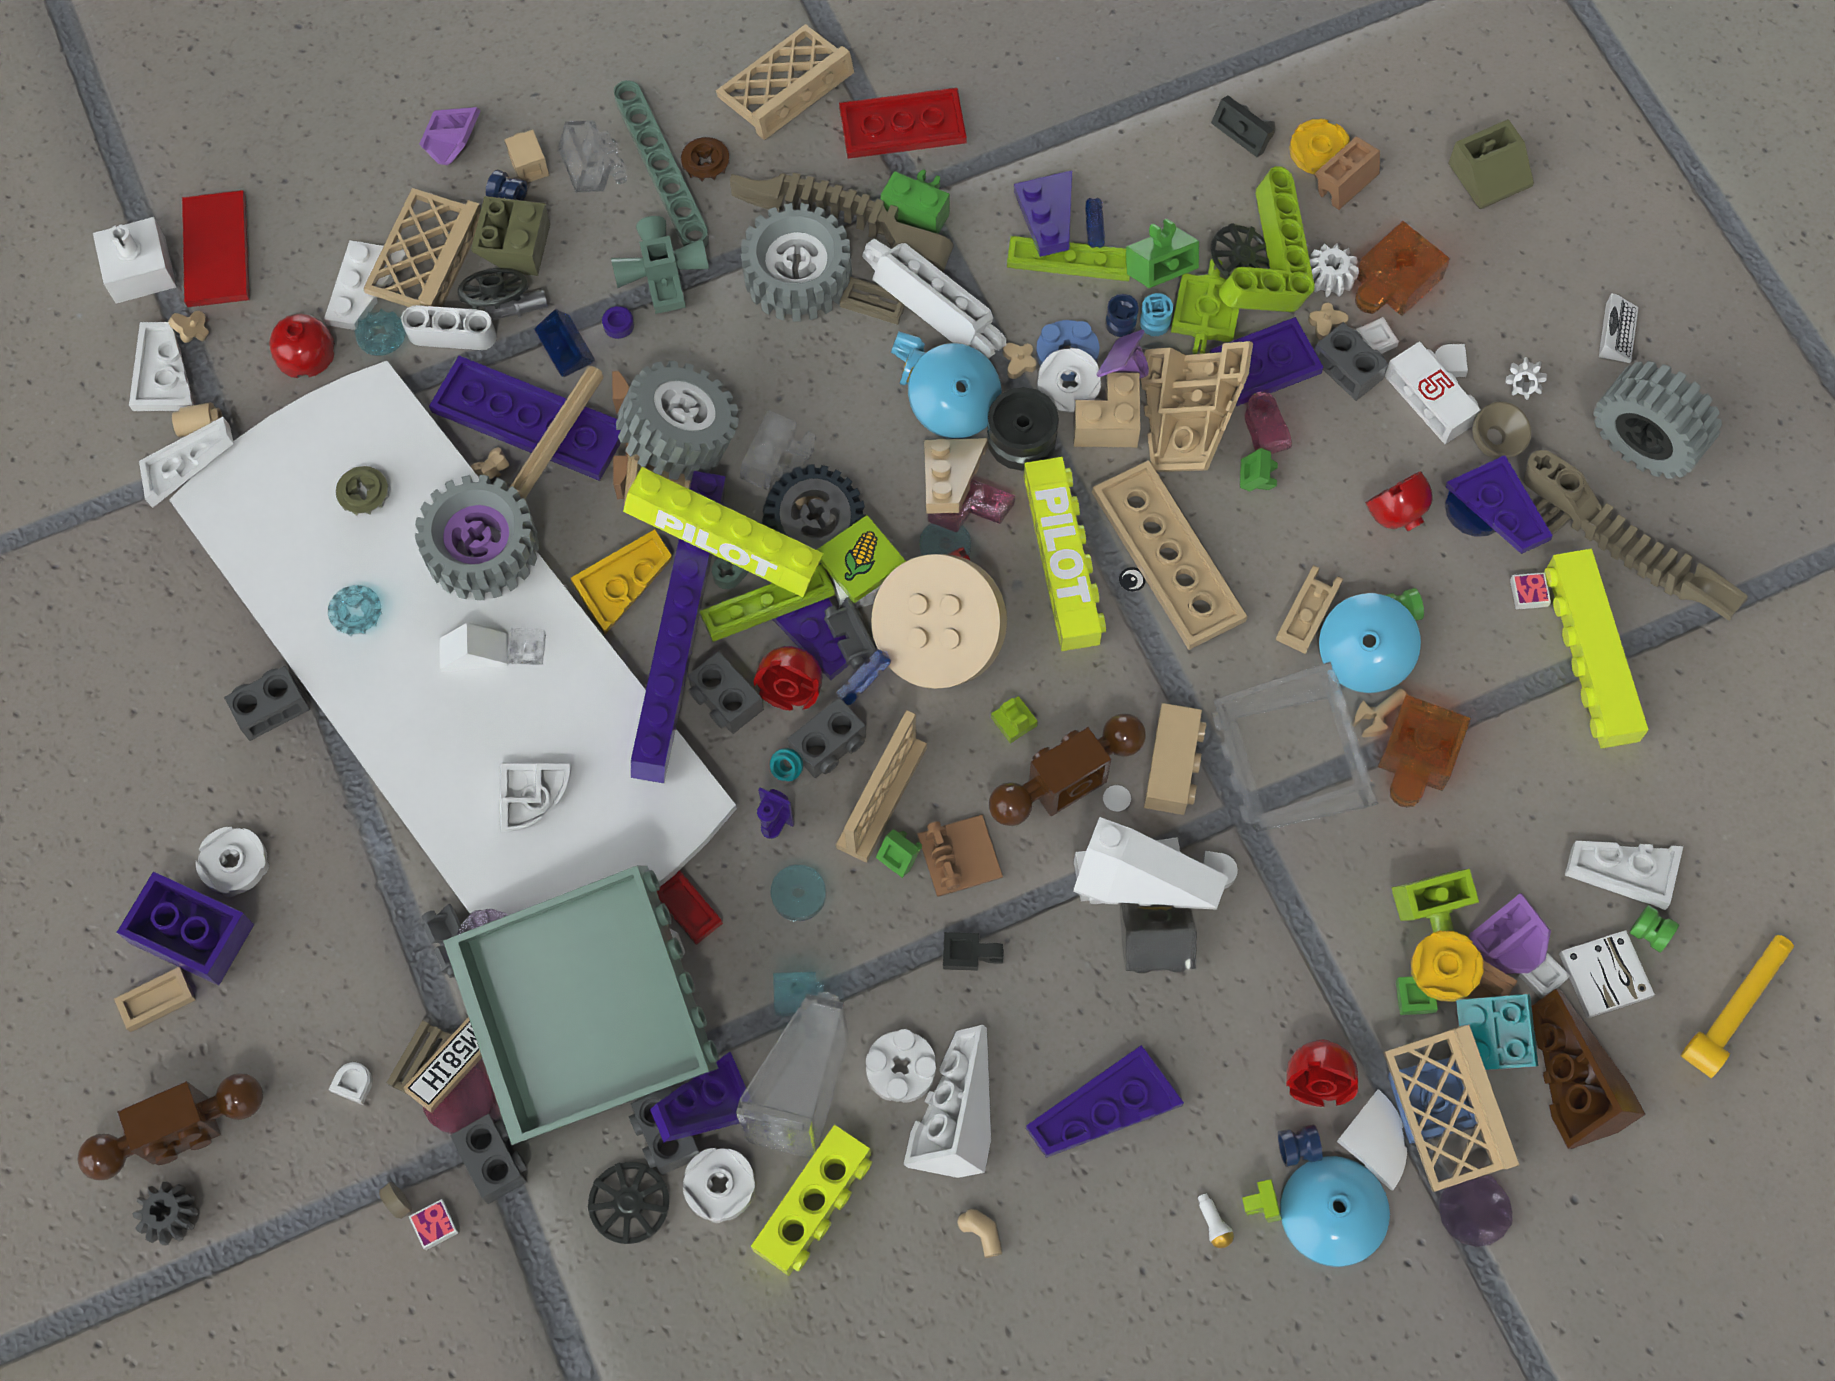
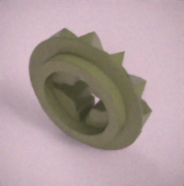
(349, 486)

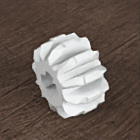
(1333, 269)

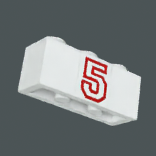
(1432, 392)

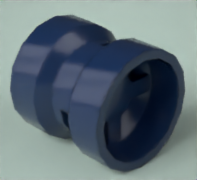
(502, 186)
(1122, 315)
(1303, 1144)

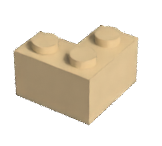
(1112, 420)

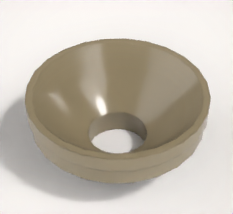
(1509, 422)

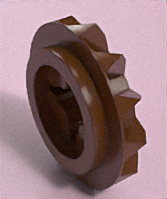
(704, 148)

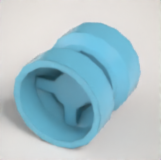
(1156, 314)

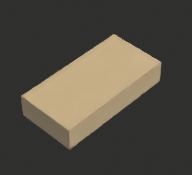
(154, 999)

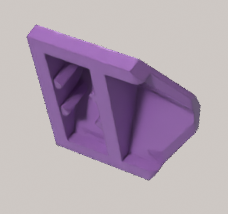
(448, 133)
(1513, 938)

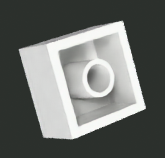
(134, 260)

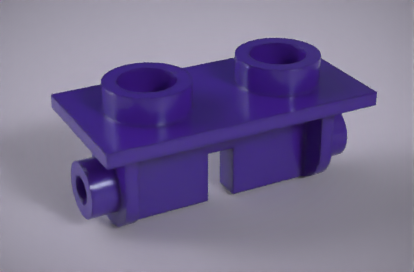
(774, 812)

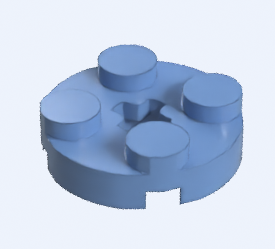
(1065, 333)

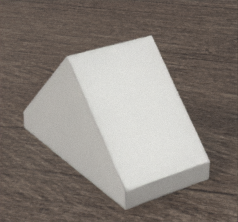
(473, 648)

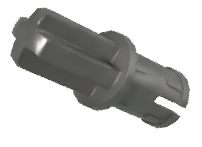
(528, 302)

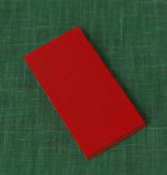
(902, 123)
(215, 248)

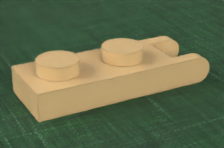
(1308, 612)

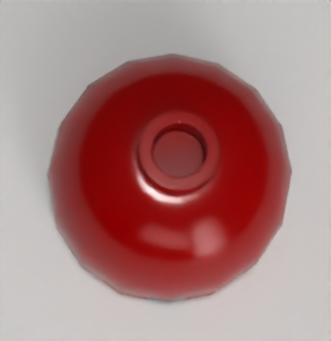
(301, 345)
(1402, 503)
(789, 678)
(1321, 1073)

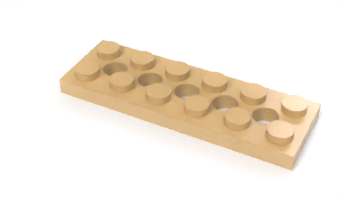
(1162, 573)

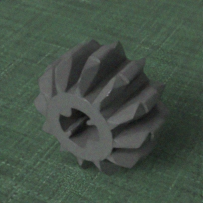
(152, 1208)

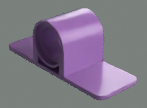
(1126, 357)

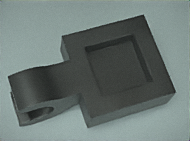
(965, 951)

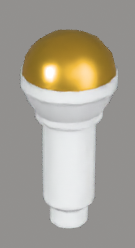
(1219, 1233)

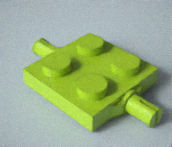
(1201, 310)

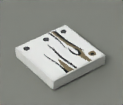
(1606, 974)

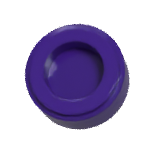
(618, 322)

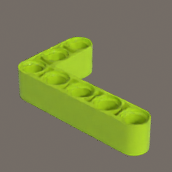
(1290, 273)

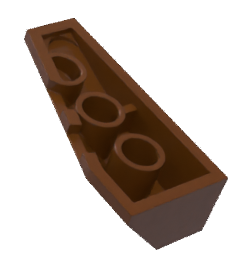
(1584, 1083)

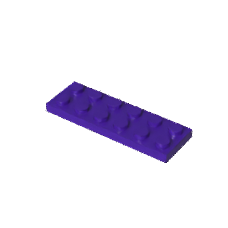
(522, 414)

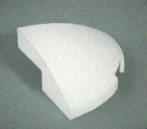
(529, 792)
(1378, 1140)

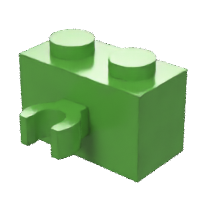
(917, 201)
(1162, 255)

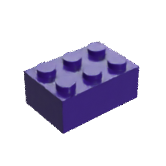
(185, 928)

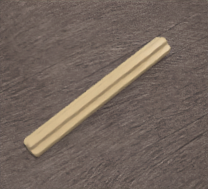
(557, 431)

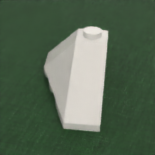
(1137, 869)
(956, 1125)

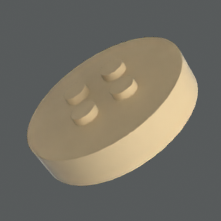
(939, 620)

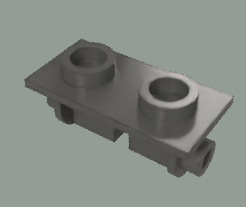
(848, 622)
(440, 928)

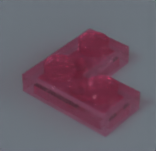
(980, 501)

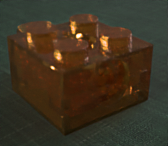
(1399, 271)
(1422, 749)

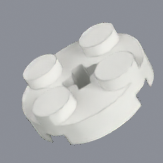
(1065, 362)
(245, 874)
(901, 1087)
(718, 1205)

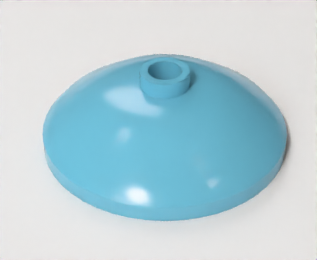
(935, 395)
(1373, 667)
(1321, 1231)

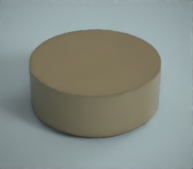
(395, 1200)

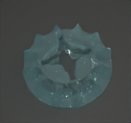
(381, 343)
(354, 597)

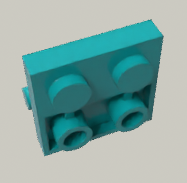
(1501, 1030)

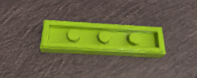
(1078, 260)
(761, 606)

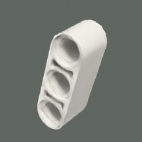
(460, 336)

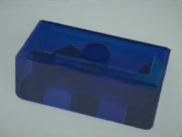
(563, 343)

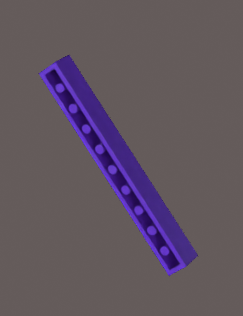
(673, 648)

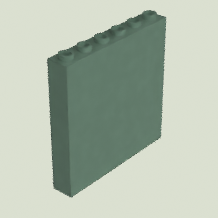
(581, 1003)

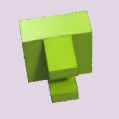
(1014, 719)
(1263, 1202)

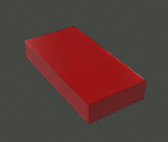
(688, 908)

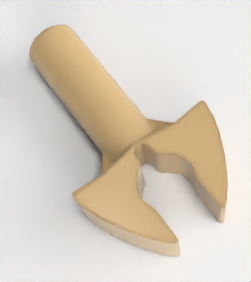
(1378, 713)

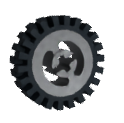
(810, 481)

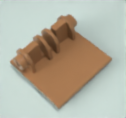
(959, 855)

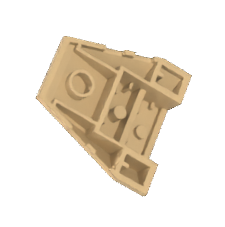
(1191, 403)

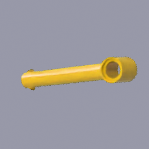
(1708, 1050)

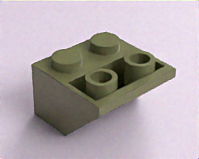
(1492, 164)
(512, 234)

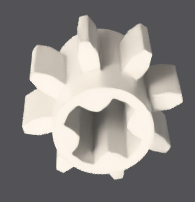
(1534, 375)

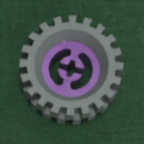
(462, 516)

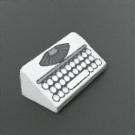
(1618, 329)

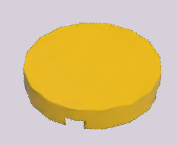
(1316, 144)
(1447, 966)

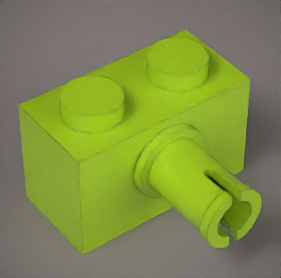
(1435, 898)

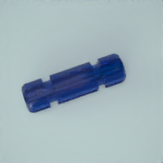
(1095, 222)
(864, 677)

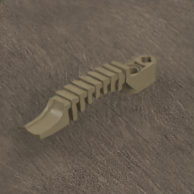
(772, 192)
(1548, 475)

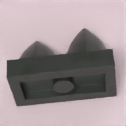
(1243, 126)

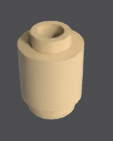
(194, 417)

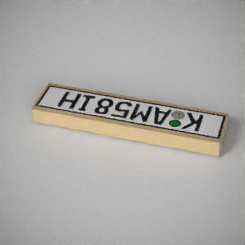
(445, 1068)

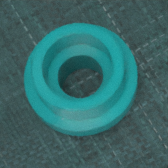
(780, 770)

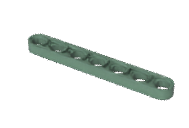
(657, 152)

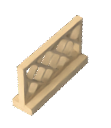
(799, 92)
(450, 254)
(883, 791)
(1481, 1099)

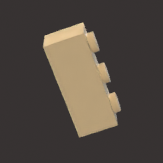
(1174, 759)

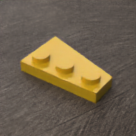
(621, 578)

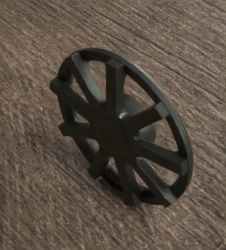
(1241, 253)
(492, 287)
(628, 1202)

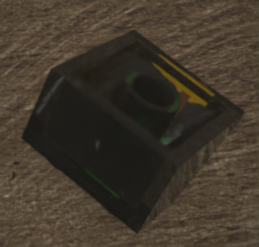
(1158, 938)

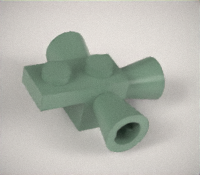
(660, 264)

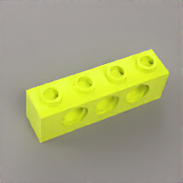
(835, 1149)

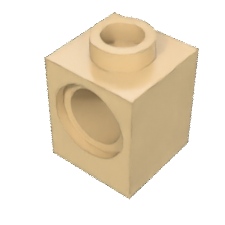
(526, 156)

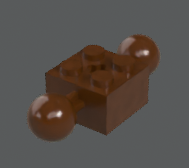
(1068, 770)
(169, 1125)

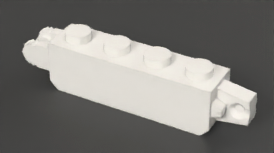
(934, 296)

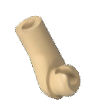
(983, 1227)

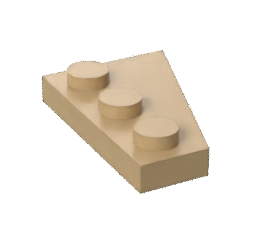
(949, 471)

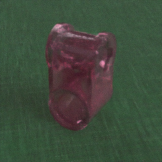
(1267, 424)

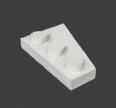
(348, 297)
(159, 371)
(181, 460)
(1635, 872)

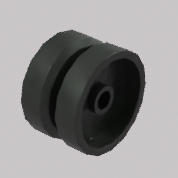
(1022, 427)

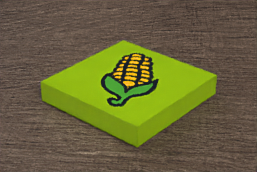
(860, 558)

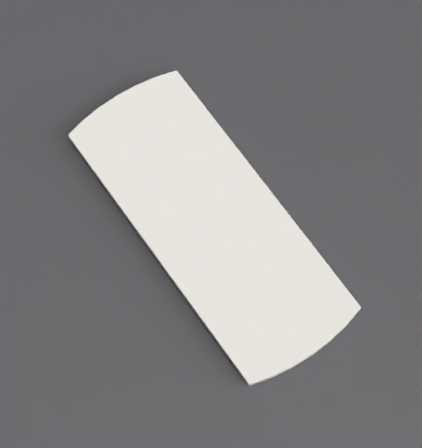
(424, 733)

